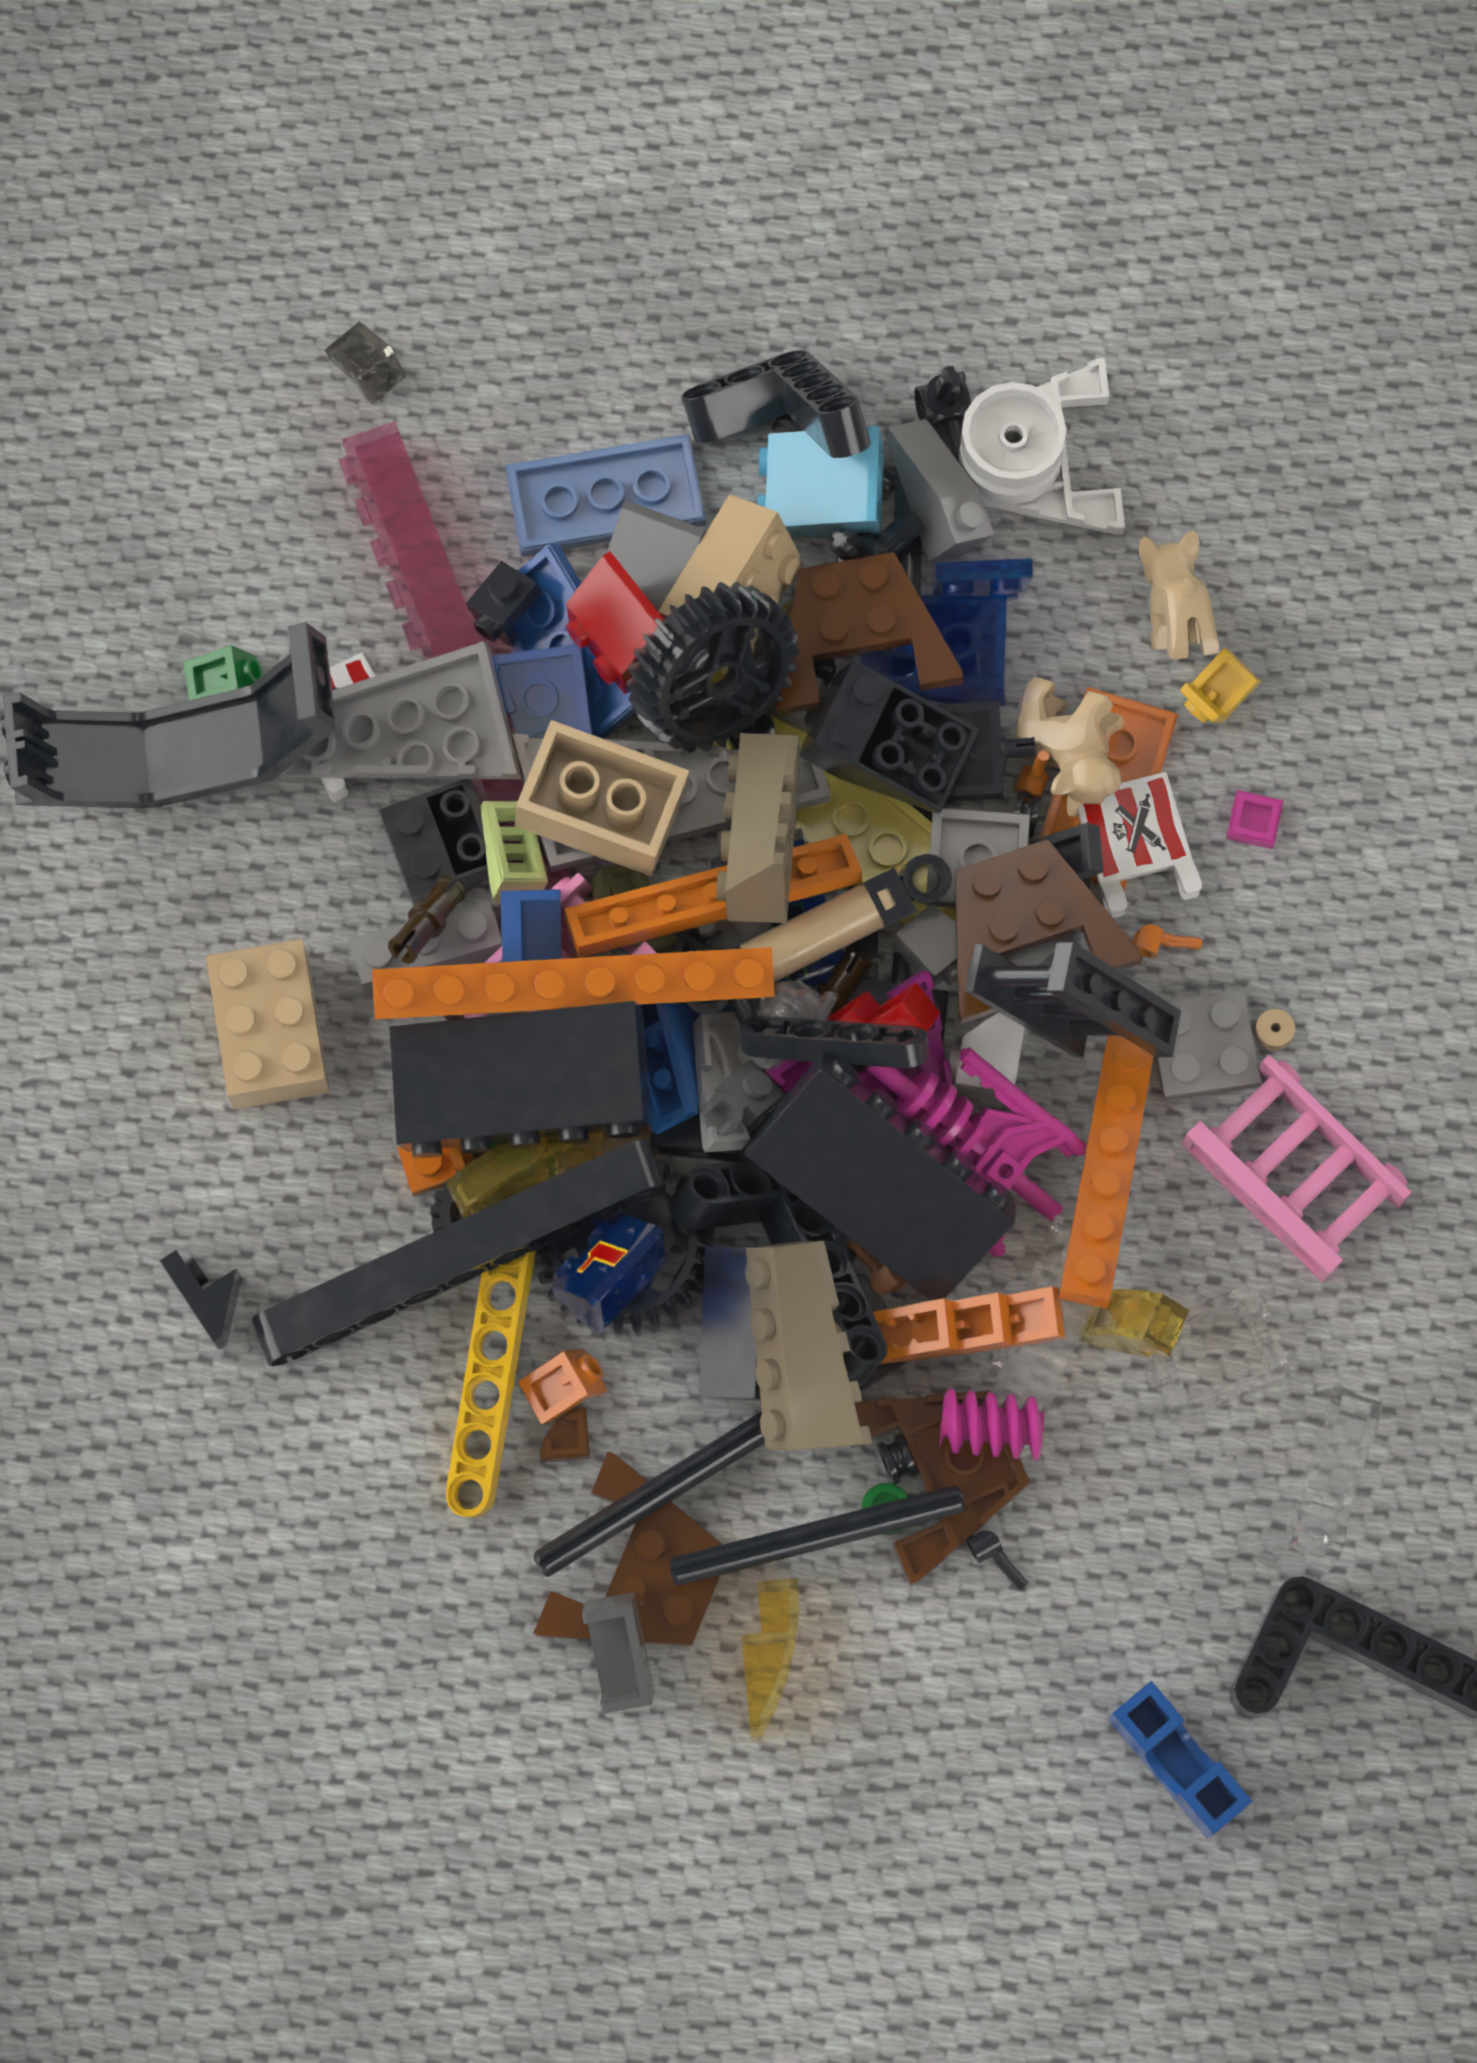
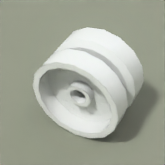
(1012, 442)

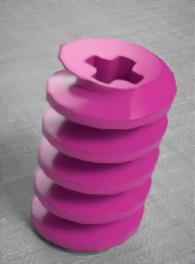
(992, 1424)

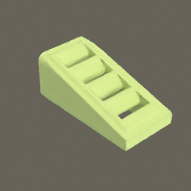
(505, 875)

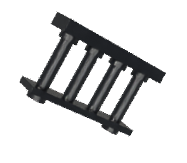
(1073, 1000)

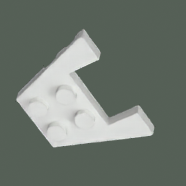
(1089, 509)

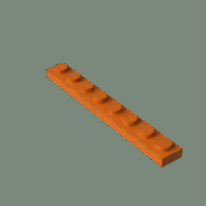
(572, 983)

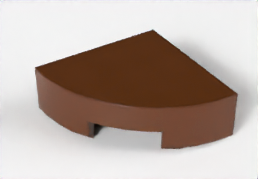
(567, 1438)

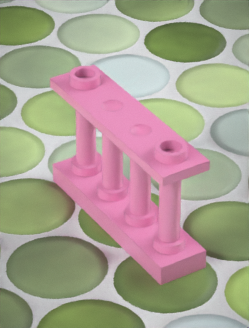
(1284, 1214)

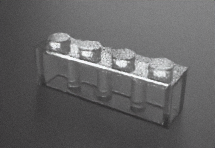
(1041, 1366)

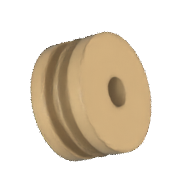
(1274, 1040)

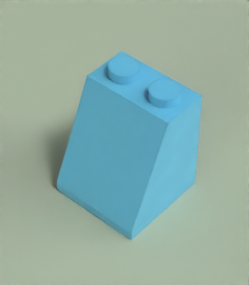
(819, 491)

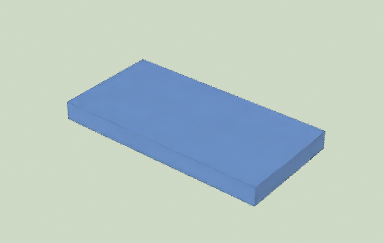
(581, 494)

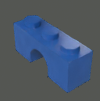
(1171, 1754)

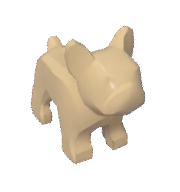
(1178, 597)
(1074, 742)

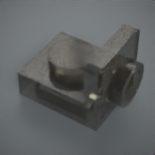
(366, 361)

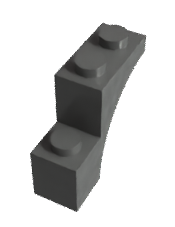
(931, 946)

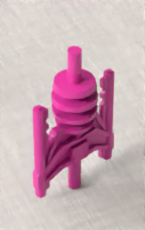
(995, 1139)

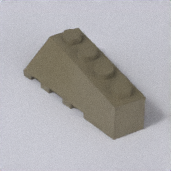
(761, 828)
(800, 1350)

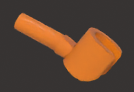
(1033, 778)
(1151, 937)

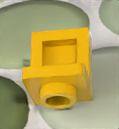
(1219, 688)

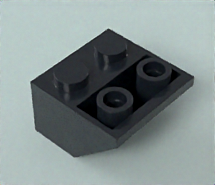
(438, 838)

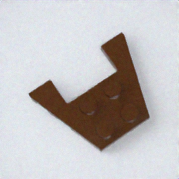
(861, 610)
(1026, 902)
(984, 1480)
(666, 1611)

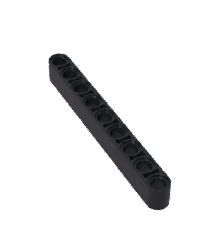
(459, 1252)

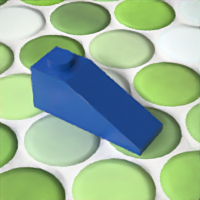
(670, 1063)

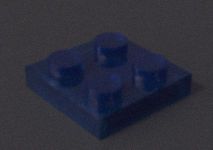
(990, 577)

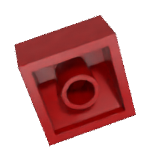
(609, 618)

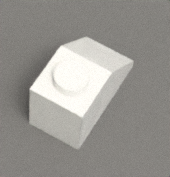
(997, 1042)

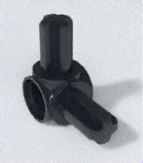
(944, 406)
(891, 539)

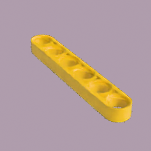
(501, 1373)

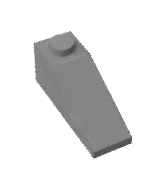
(938, 491)

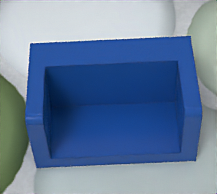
(531, 925)

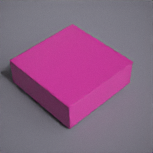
(1254, 819)

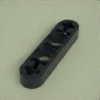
(853, 1041)

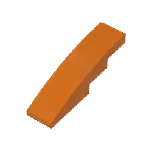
(971, 1324)

